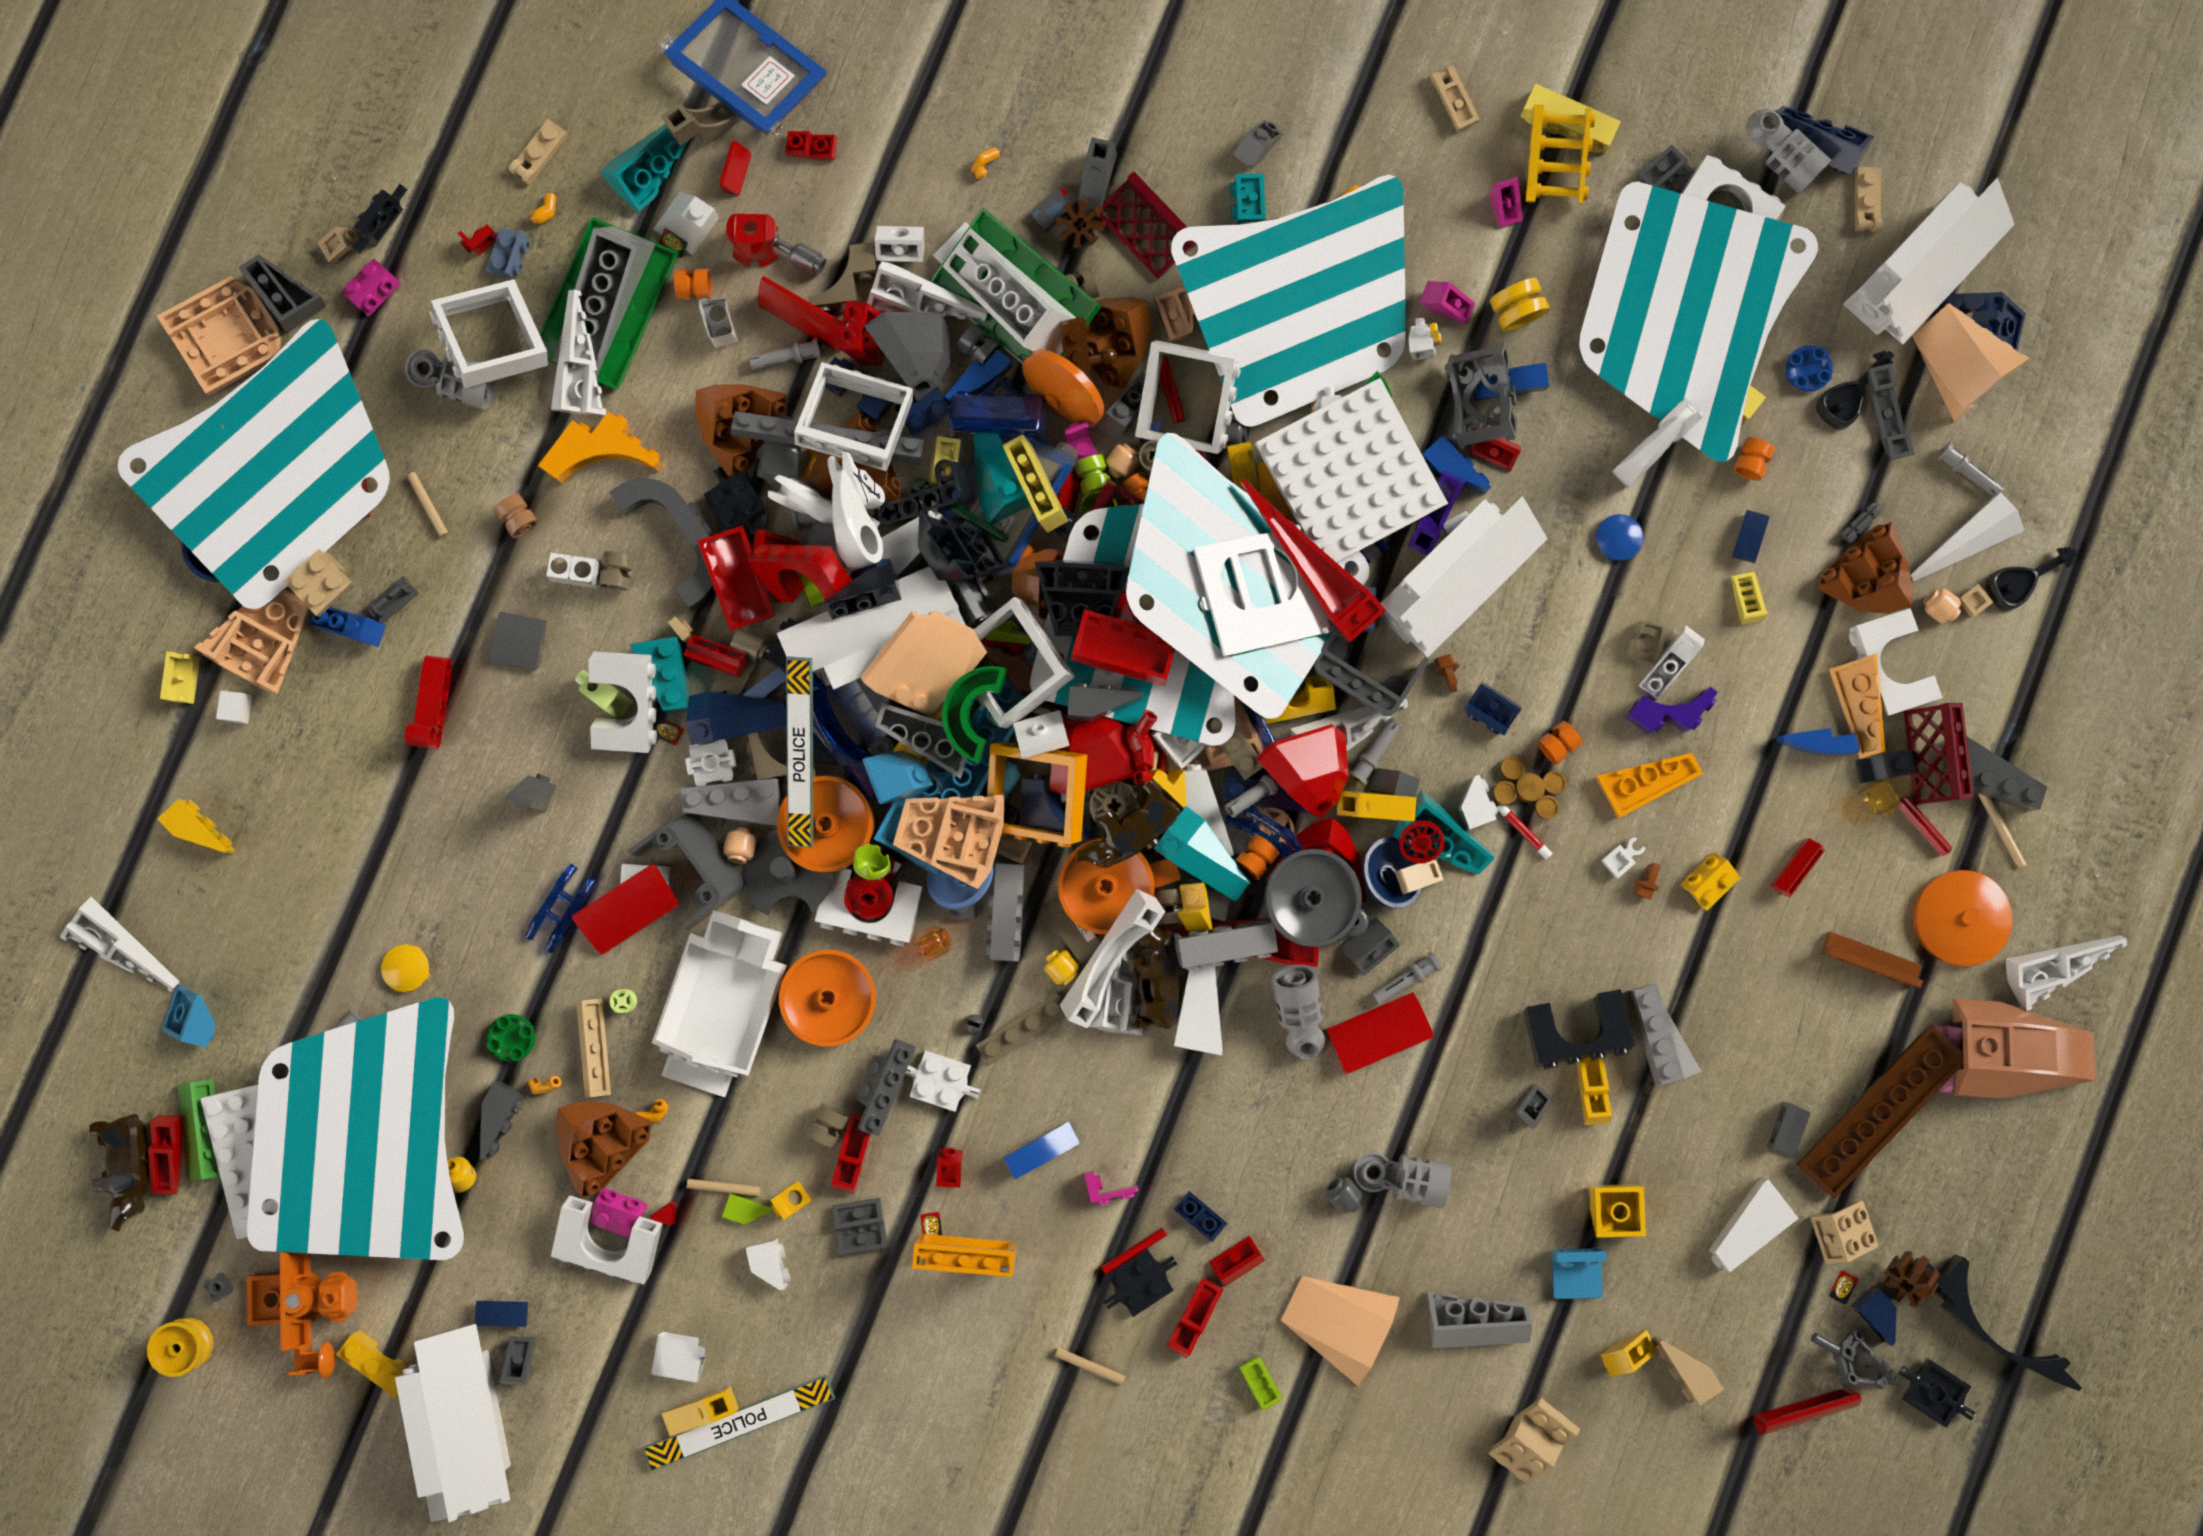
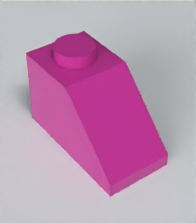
(1447, 301)

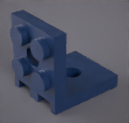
(1992, 312)

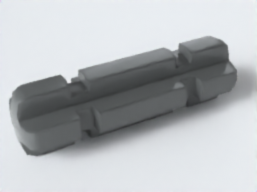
(1861, 523)

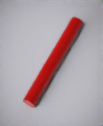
(1133, 1251)

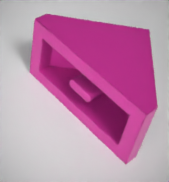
(1506, 202)

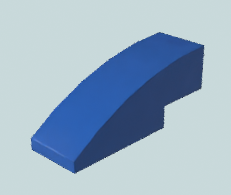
(979, 377)
(1525, 378)
(1821, 743)
(1041, 1150)

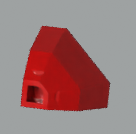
(1106, 751)
(1310, 767)
(1334, 838)

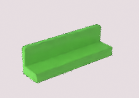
(197, 1140)

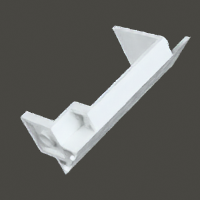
(1932, 261)
(1461, 574)
(853, 641)
(719, 1003)
(454, 1425)

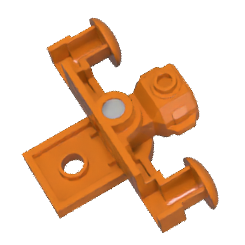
(301, 1300)

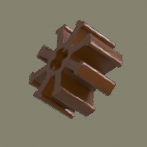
(1087, 228)
(1911, 1278)

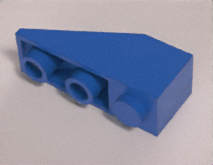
(1445, 457)
(349, 626)

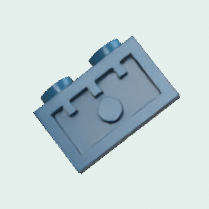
(1577, 1273)

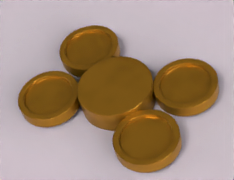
(1529, 788)

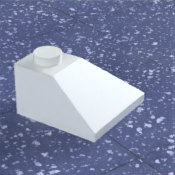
(688, 219)

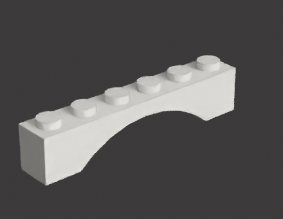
(1087, 992)

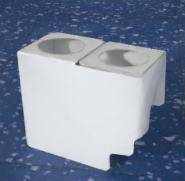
(705, 305)
(571, 561)
(678, 1357)

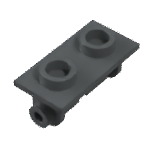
(392, 600)

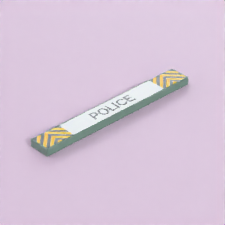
(799, 750)
(742, 1422)

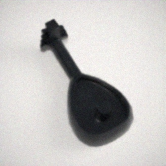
(1843, 403)
(2014, 585)

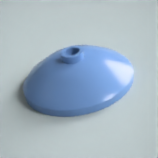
(954, 893)

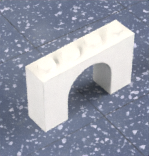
(1714, 176)
(1870, 639)
(635, 675)
(896, 925)
(575, 1245)

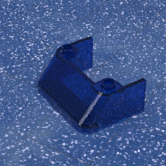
(998, 415)

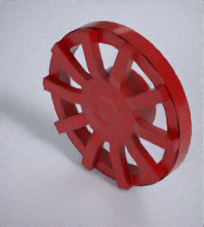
(1421, 842)

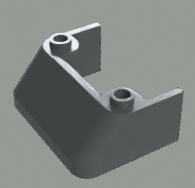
(1380, 698)
(705, 854)

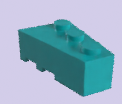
(670, 672)

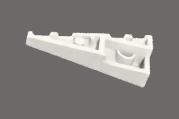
(906, 292)
(575, 379)
(1987, 527)
(1355, 724)
(101, 932)
(2042, 972)
(1119, 1001)

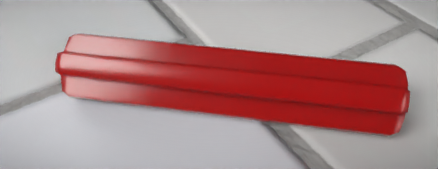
(1171, 392)
(1924, 826)

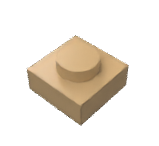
(1975, 600)
(682, 628)

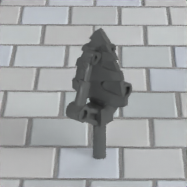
(1865, 1365)

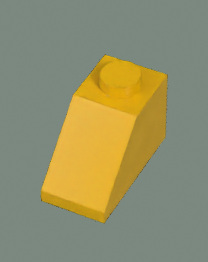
(1628, 1354)

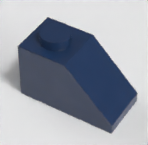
(1879, 1313)

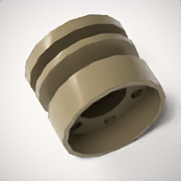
(1103, 797)

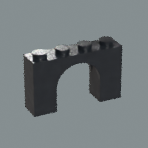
(1550, 1048)

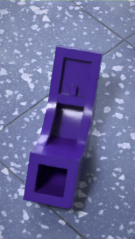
(1430, 526)

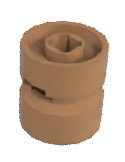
(514, 513)

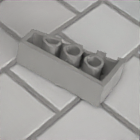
(739, 801)

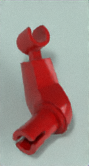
(1142, 746)

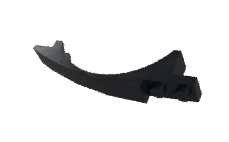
(1954, 1292)

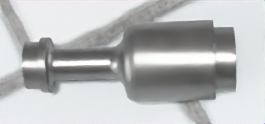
(802, 256)

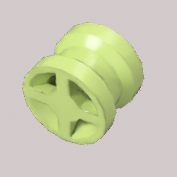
(619, 999)

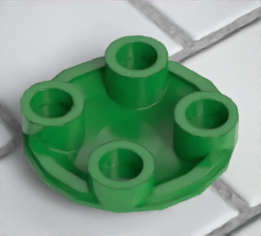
(511, 1037)

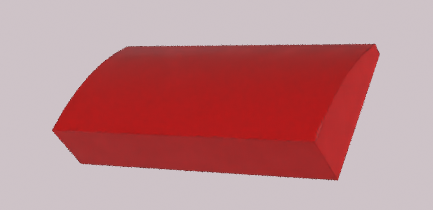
(799, 313)
(734, 579)
(1122, 648)
(626, 909)
(1379, 1033)
(1806, 1410)

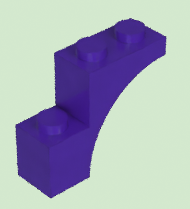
(1650, 714)

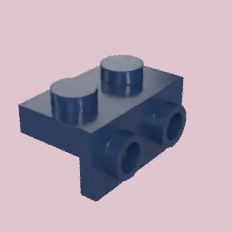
(925, 411)
(1492, 709)

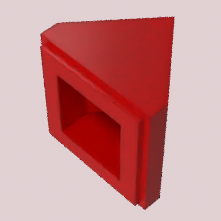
(666, 1214)

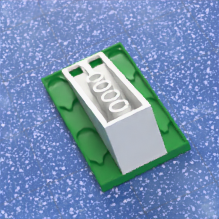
(1016, 287)

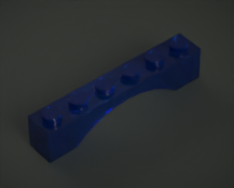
(837, 741)

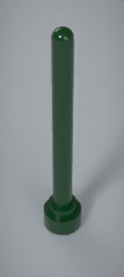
(921, 484)

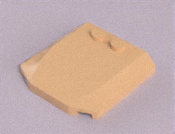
(222, 333)
(924, 661)

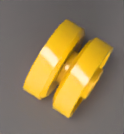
(1519, 304)
(180, 1347)

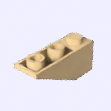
(1698, 1379)

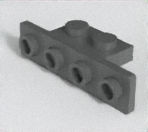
(882, 1085)

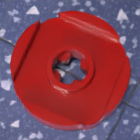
(868, 909)

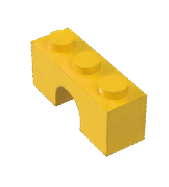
(1315, 698)
(362, 1354)

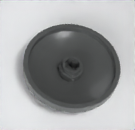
(1313, 897)

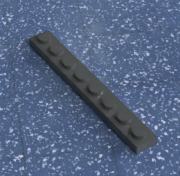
(782, 431)

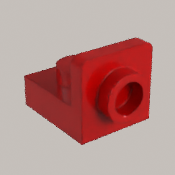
(481, 240)
(949, 1168)

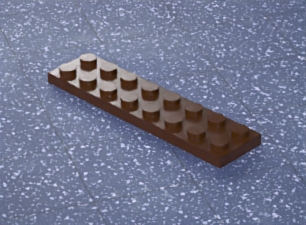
(1882, 1111)

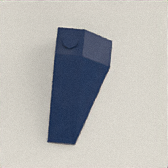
(1842, 146)
(723, 716)
(1236, 785)

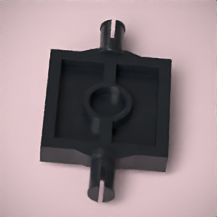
(378, 217)
(735, 502)
(1140, 1282)
(1936, 1393)

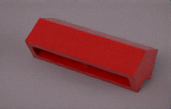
(715, 656)
(1797, 867)

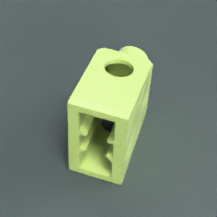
(604, 695)

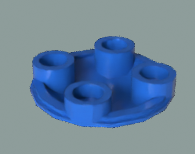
(1809, 368)
(1619, 537)

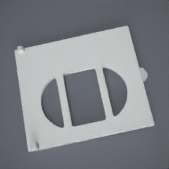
(1261, 627)

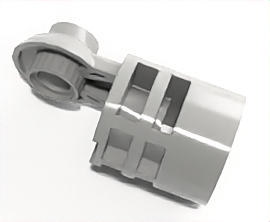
(1793, 156)
(443, 377)
(1299, 1009)
(1408, 1178)

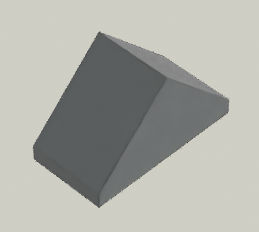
(1393, 783)
(1532, 1106)

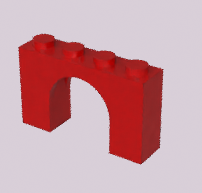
(778, 566)

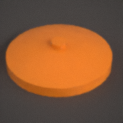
(1064, 387)
(840, 826)
(1098, 895)
(1962, 918)
(827, 998)

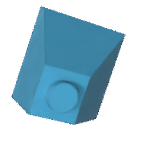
(896, 776)
(189, 1018)

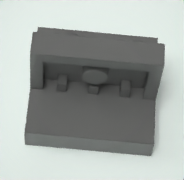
(972, 600)

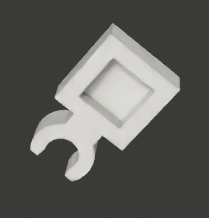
(1620, 859)

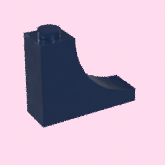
(1041, 808)

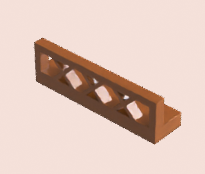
(1872, 960)

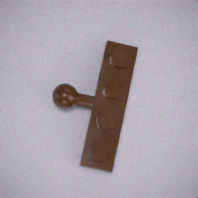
(1076, 347)

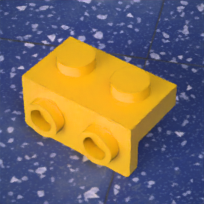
(1710, 880)

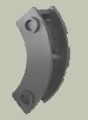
(1502, 424)

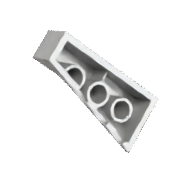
(921, 735)
(1007, 912)
(1225, 944)
(1664, 1046)
(1476, 1322)

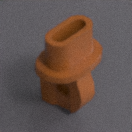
(1446, 668)
(1646, 886)

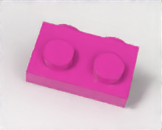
(370, 287)
(616, 1212)

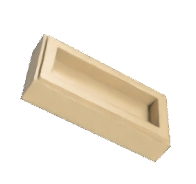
(1418, 876)

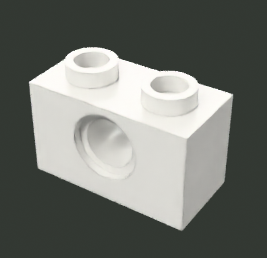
(899, 243)

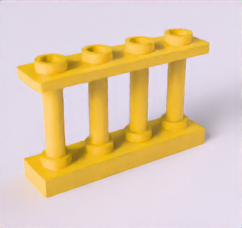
(1539, 142)

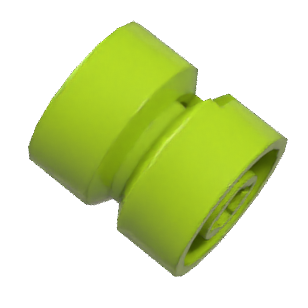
(1092, 472)

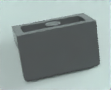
(1370, 947)
(1788, 1129)

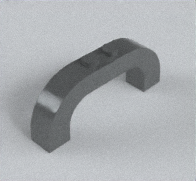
(645, 491)

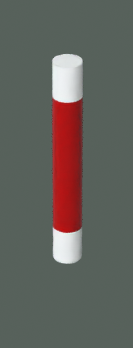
(1524, 831)

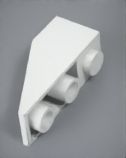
(1672, 662)

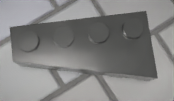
(2001, 779)

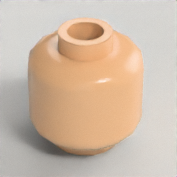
(1122, 461)
(1942, 605)
(740, 846)

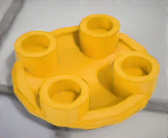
(405, 968)

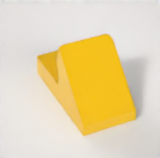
(1172, 785)
(1195, 909)

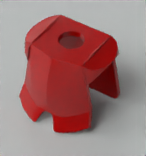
(752, 246)

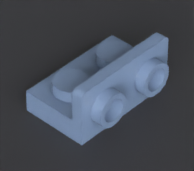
(508, 254)

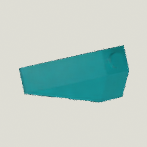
(642, 167)
(997, 482)
(1459, 845)
(1199, 852)

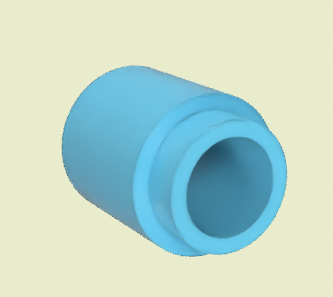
(1010, 779)

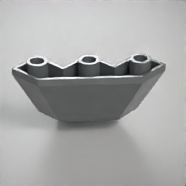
(915, 347)

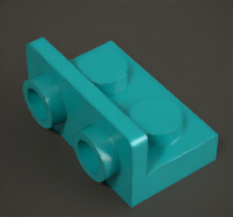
(1248, 198)

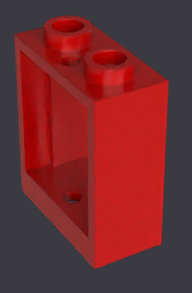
(855, 338)

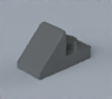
(518, 1360)

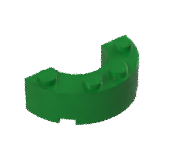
(958, 705)

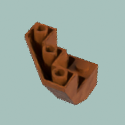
(1126, 328)
(715, 414)
(885, 479)
(1871, 574)
(1027, 584)
(598, 1142)

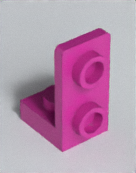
(1079, 438)
(1094, 1185)

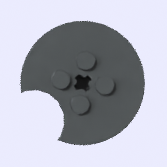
(776, 876)

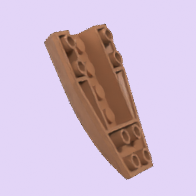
(2018, 1051)

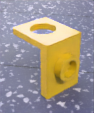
(783, 1207)

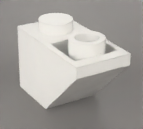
(1475, 805)
(767, 1263)

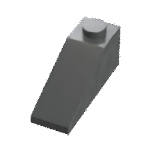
(533, 792)

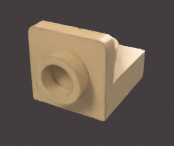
(337, 243)

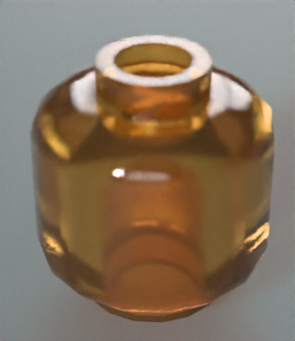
(933, 943)

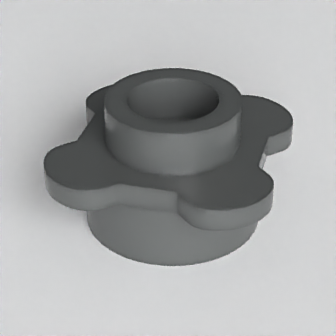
(225, 1286)

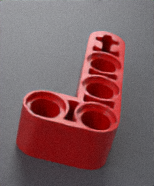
(431, 704)

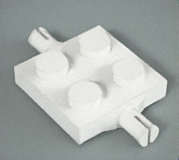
(940, 1081)

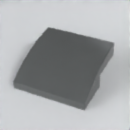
(1667, 171)
(518, 640)
(860, 1227)

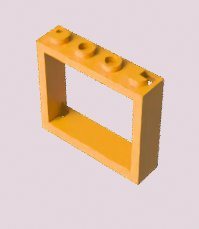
(1074, 799)
(964, 1255)

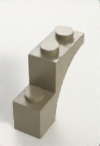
(705, 122)
(860, 266)
(764, 764)

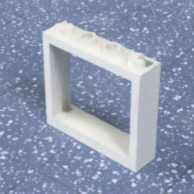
(499, 367)
(1150, 387)
(834, 444)
(1062, 671)

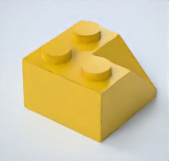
(1618, 1210)

